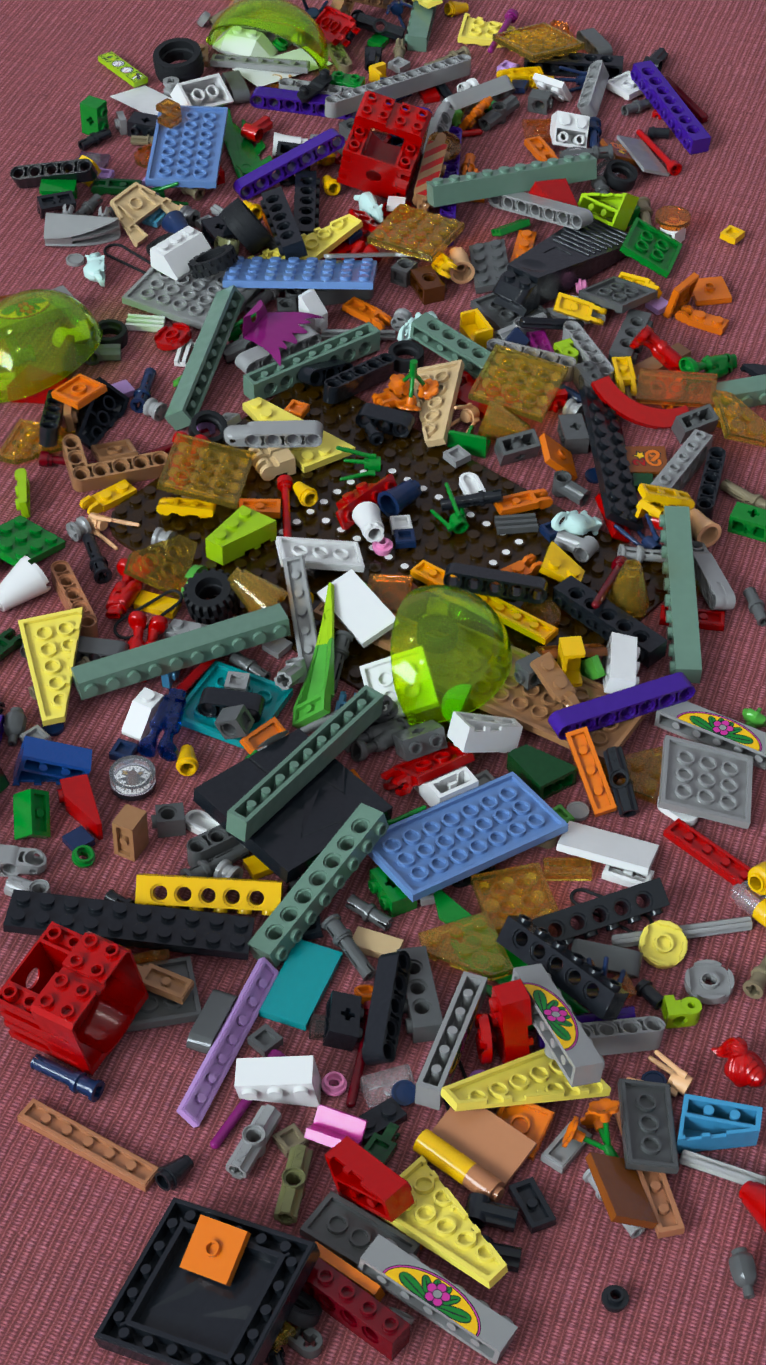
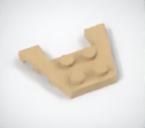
(136, 205)

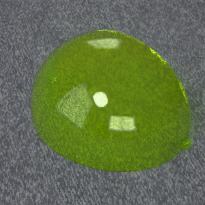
(277, 18)
(42, 340)
(447, 653)

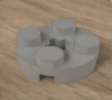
(709, 994)

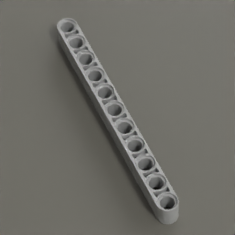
(400, 84)

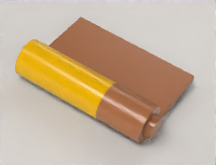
(476, 1150)

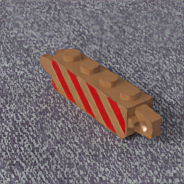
(431, 167)

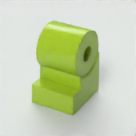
(566, 348)
(680, 1012)

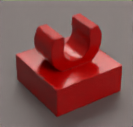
(559, 400)

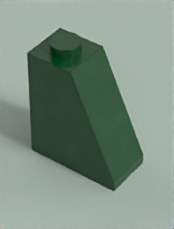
(541, 771)

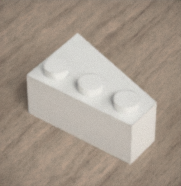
(621, 663)
(484, 733)
(279, 1080)

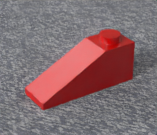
(80, 803)

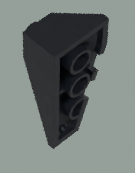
(100, 415)

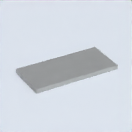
(643, 155)

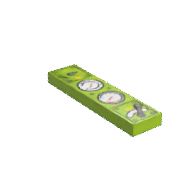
(123, 69)

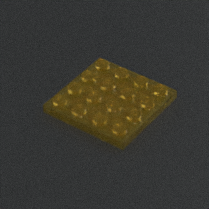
(538, 42)
(415, 232)
(518, 382)
(206, 471)

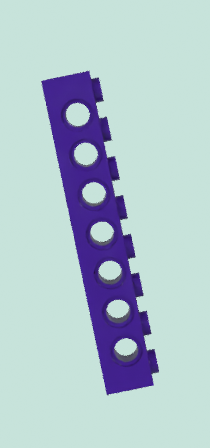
(670, 107)

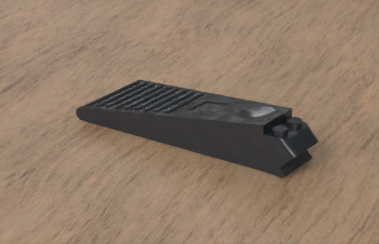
(557, 266)

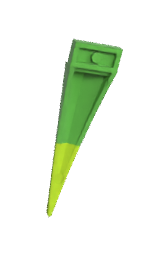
(318, 686)

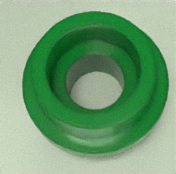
(280, 44)
(83, 850)

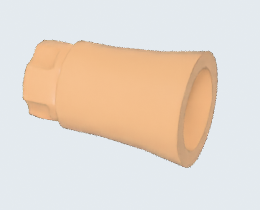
(465, 270)
(703, 528)

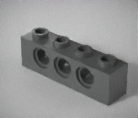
(632, 325)
(421, 998)

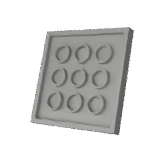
(706, 782)

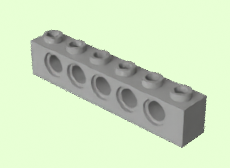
(685, 461)

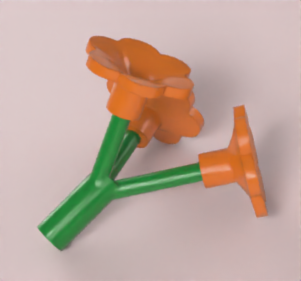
(401, 385)
(596, 1117)

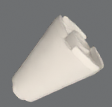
(22, 584)

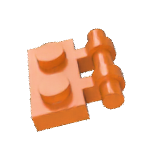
(476, 113)
(389, 399)

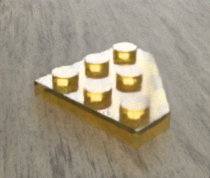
(738, 420)
(24, 445)
(163, 563)
(645, 773)
(469, 946)

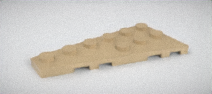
(438, 411)

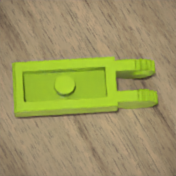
(22, 492)

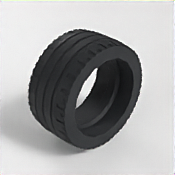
(175, 50)
(245, 226)

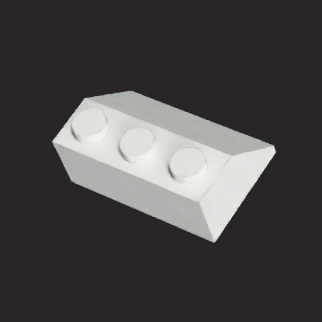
(202, 92)
(176, 251)

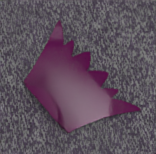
(273, 328)

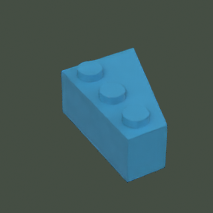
(717, 1124)

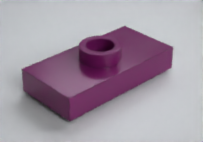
(539, 340)

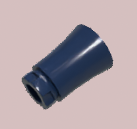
(174, 222)
(399, 497)

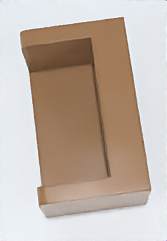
(130, 832)

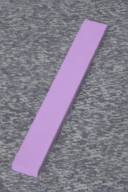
(227, 1043)

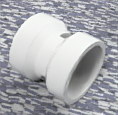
(466, 85)

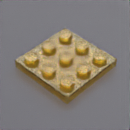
(513, 893)

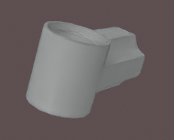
(580, 547)
(292, 673)
(20, 883)

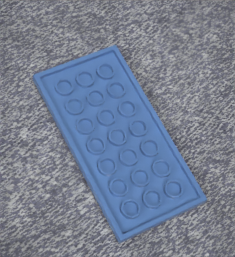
(189, 150)
(301, 273)
(465, 836)

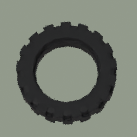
(213, 261)

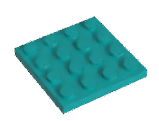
(215, 677)

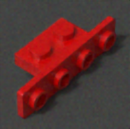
(363, 492)

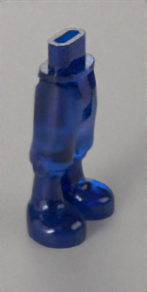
(167, 717)

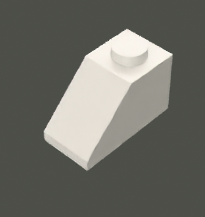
(310, 303)
(141, 713)

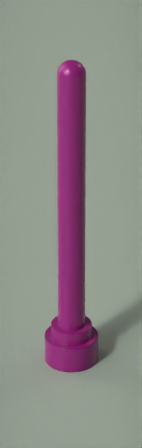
(510, 17)
(237, 1113)

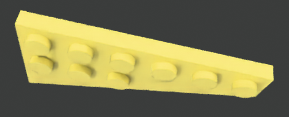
(478, 31)
(323, 240)
(306, 457)
(50, 653)
(518, 1082)
(445, 1227)

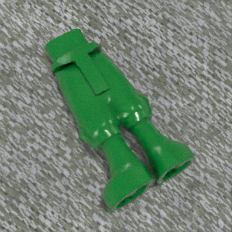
(717, 364)

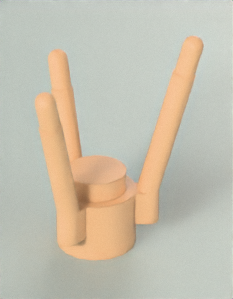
(468, 415)
(100, 523)
(679, 1079)

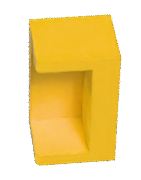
(475, 327)
(569, 658)

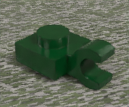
(384, 1145)

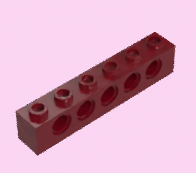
(357, 1310)

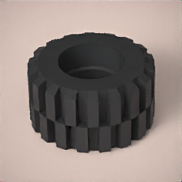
(205, 585)

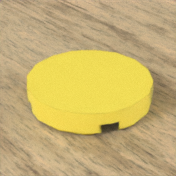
(663, 944)

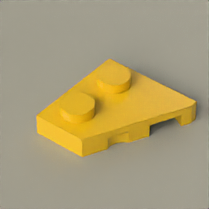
(560, 565)

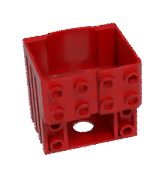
(380, 166)
(80, 998)

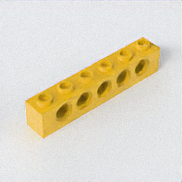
(270, 889)

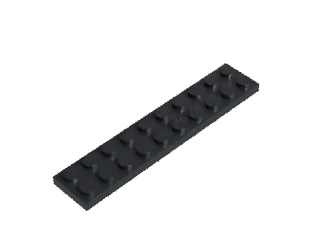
(610, 461)
(133, 924)

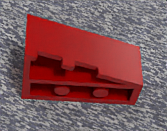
(510, 1019)
(368, 1181)

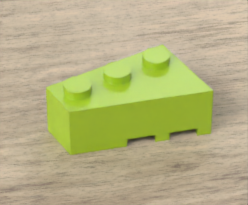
(610, 208)
(239, 533)

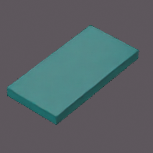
(301, 984)

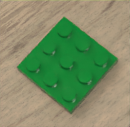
(651, 247)
(24, 538)

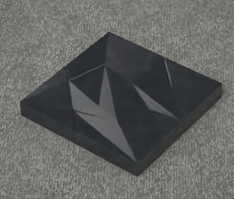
(305, 823)
(190, 1320)

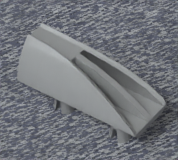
(80, 230)

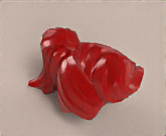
(743, 1065)

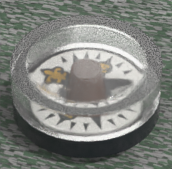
(132, 778)

